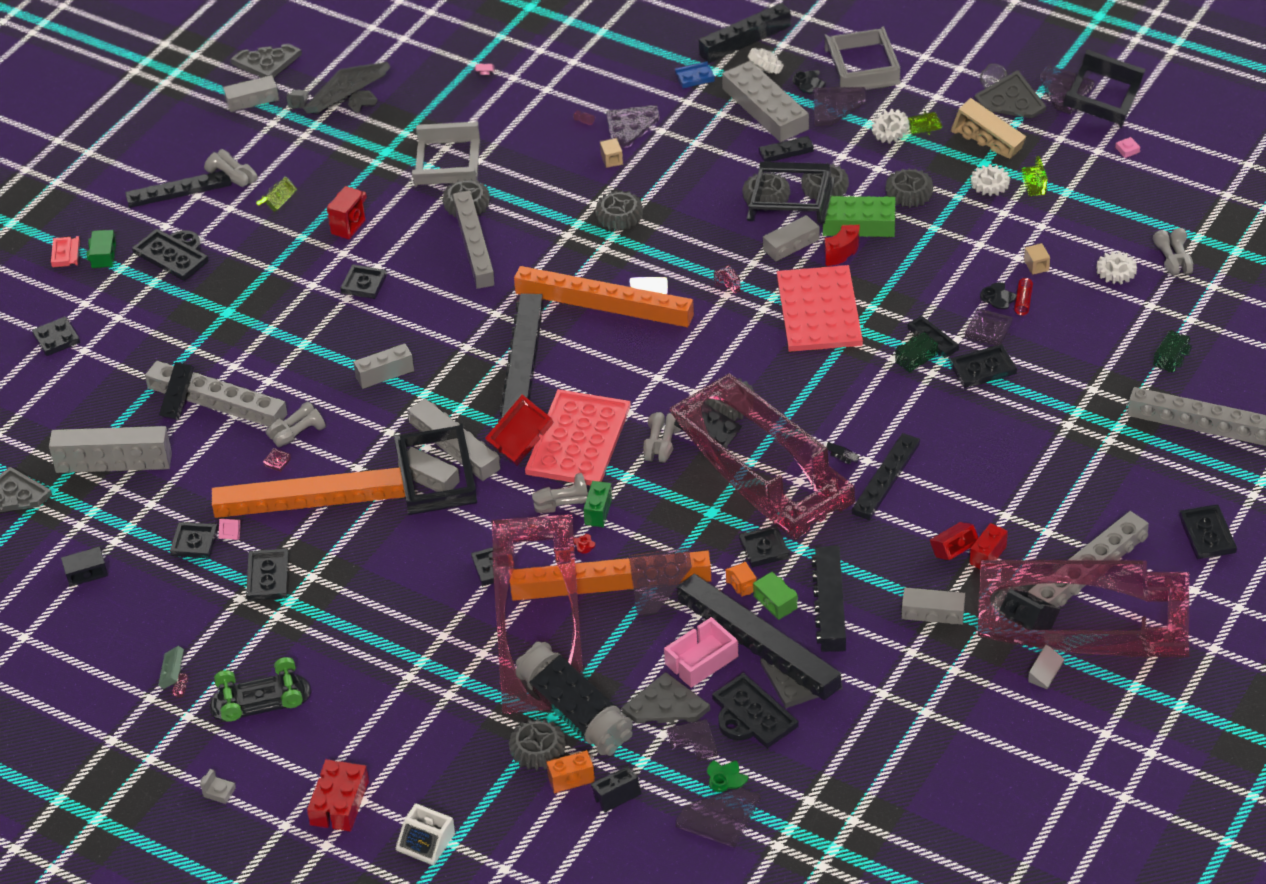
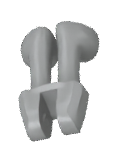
(238, 173)
(1173, 261)
(283, 433)
(654, 444)
(548, 499)

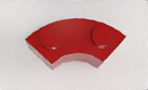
(842, 245)

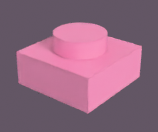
(485, 69)
(1127, 147)
(229, 529)

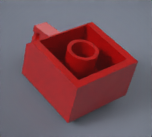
(346, 212)

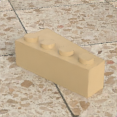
(987, 129)

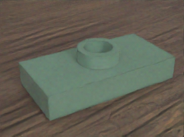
(171, 667)

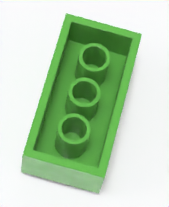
(873, 215)

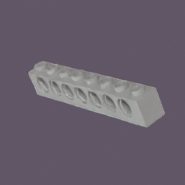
(221, 396)
(1198, 416)
(1109, 545)

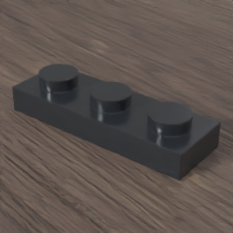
(786, 149)
(946, 345)
(176, 391)
(842, 454)

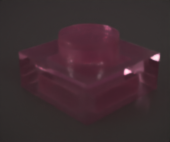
(277, 459)

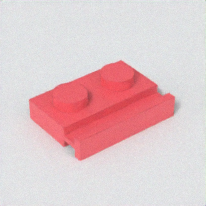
(65, 251)

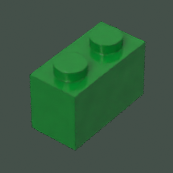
(102, 248)
(597, 504)

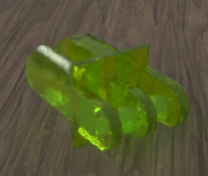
(924, 123)

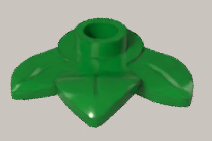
(727, 775)

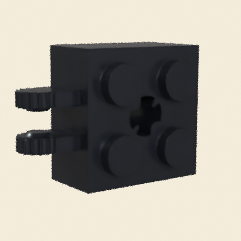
(1029, 610)

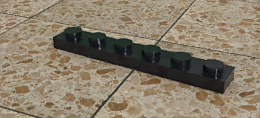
(177, 188)
(886, 476)

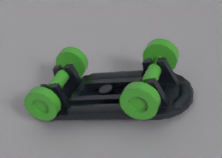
(258, 695)

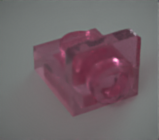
(729, 278)

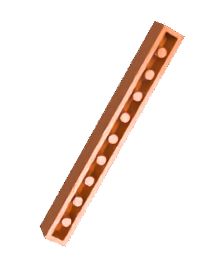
(605, 296)
(307, 492)
(591, 577)

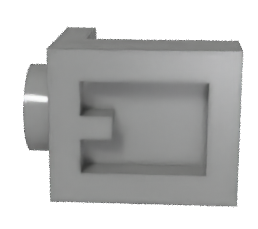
(216, 788)

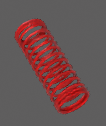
(1027, 300)

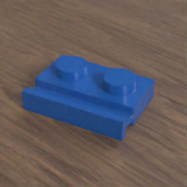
(694, 74)

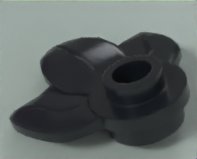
(808, 80)
(997, 295)

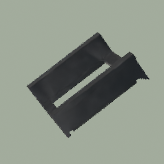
(1110, 68)
(824, 196)
(442, 499)

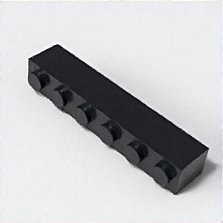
(744, 33)
(830, 599)

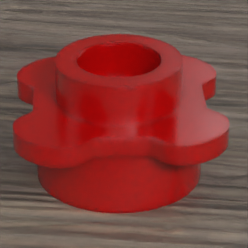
(584, 544)

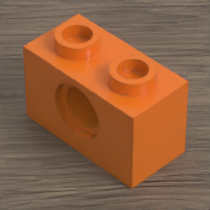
(570, 771)

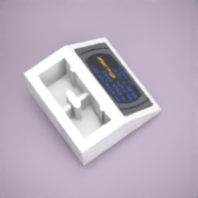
(425, 834)

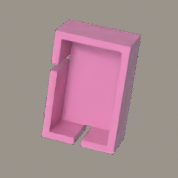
(698, 661)

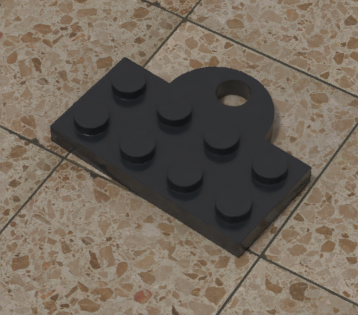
(172, 252)
(752, 712)

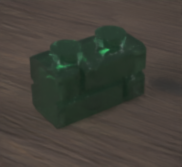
(1172, 351)
(916, 352)

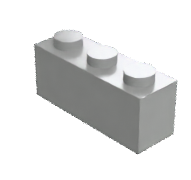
(251, 93)
(791, 238)
(383, 366)
(431, 471)
(933, 606)

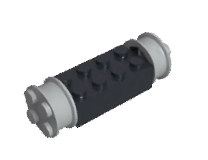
(574, 698)

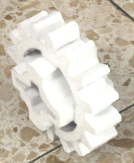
(765, 60)
(890, 126)
(990, 180)
(1116, 267)

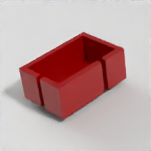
(519, 430)
(338, 792)

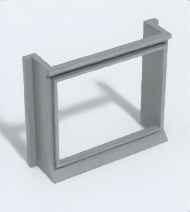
(867, 78)
(447, 134)

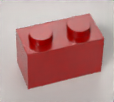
(954, 541)
(988, 545)

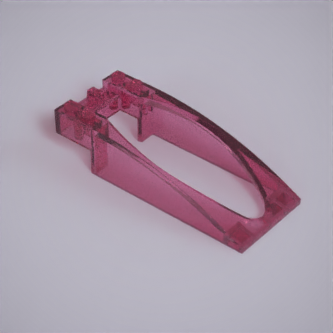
(829, 487)
(504, 534)
(1116, 575)

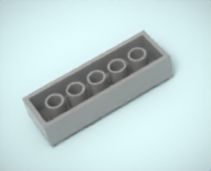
(765, 101)
(110, 449)

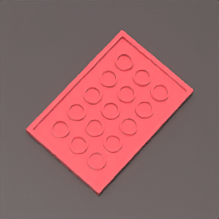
(819, 308)
(580, 437)

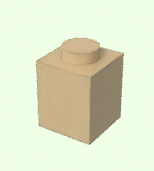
(611, 153)
(1037, 258)

